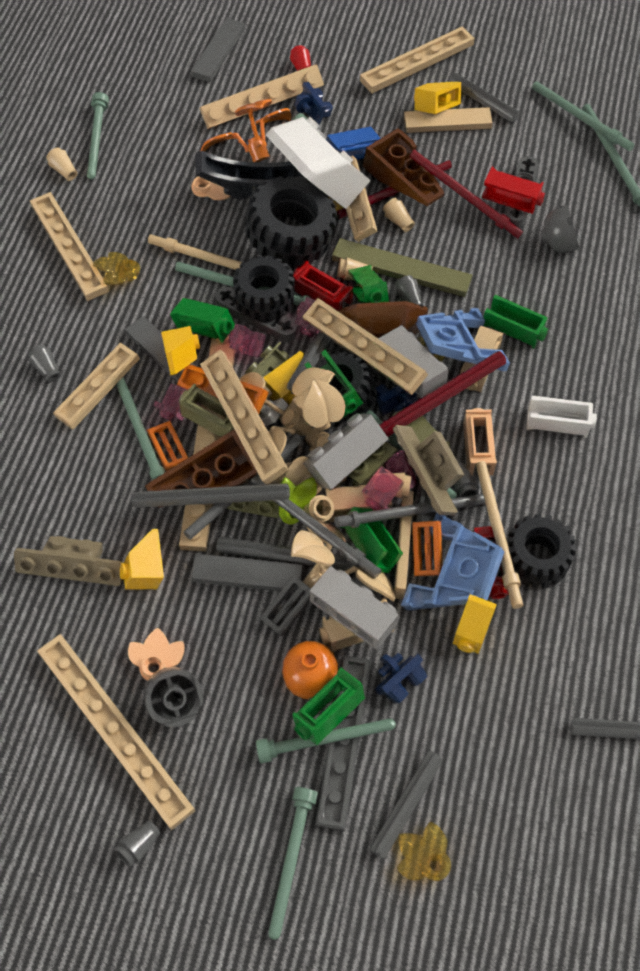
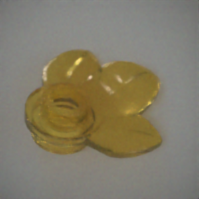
(117, 268)
(421, 851)

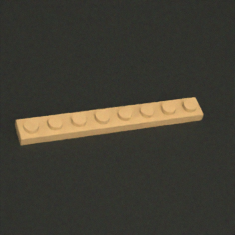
(117, 732)

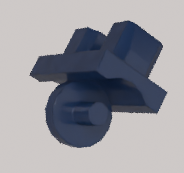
(311, 102)
(393, 399)
(391, 684)

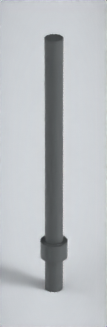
(218, 508)
(354, 556)

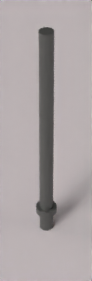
(354, 518)

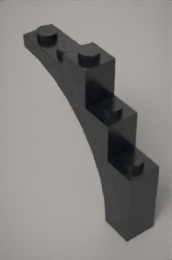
(241, 177)

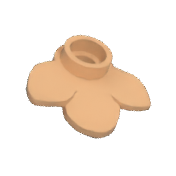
(205, 188)
(155, 651)

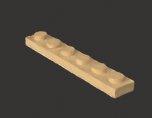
(416, 59)
(276, 90)
(69, 246)
(366, 346)
(244, 417)

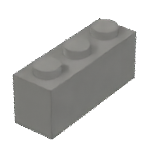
(408, 346)
(345, 450)
(354, 607)

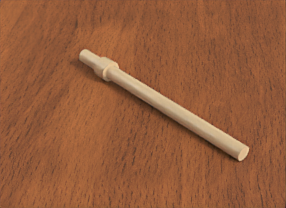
(172, 245)
(510, 578)

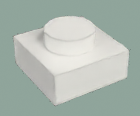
(270, 416)

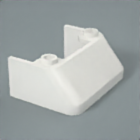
(318, 160)

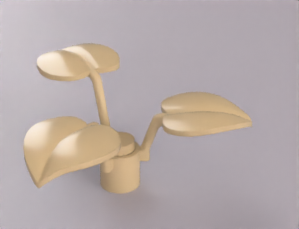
(320, 407)
(292, 418)
(311, 547)

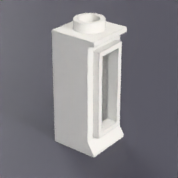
(560, 415)

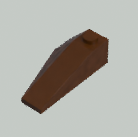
(390, 164)
(217, 465)

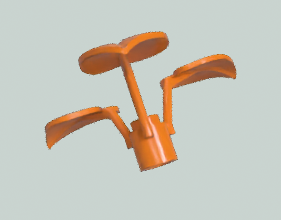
(256, 145)

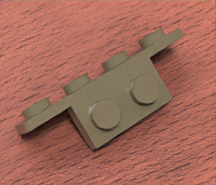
(433, 464)
(69, 560)

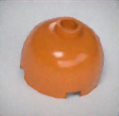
(308, 668)

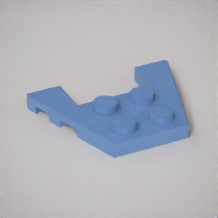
(451, 337)
(467, 569)

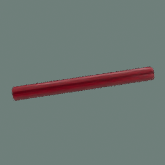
(444, 392)

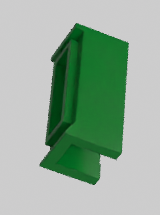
(371, 286)
(203, 318)
(516, 321)
(351, 398)
(375, 542)
(319, 728)

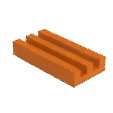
(159, 428)
(437, 542)

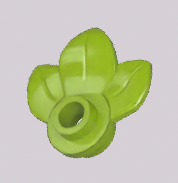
(299, 495)

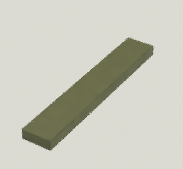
(398, 266)

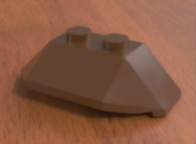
(385, 316)

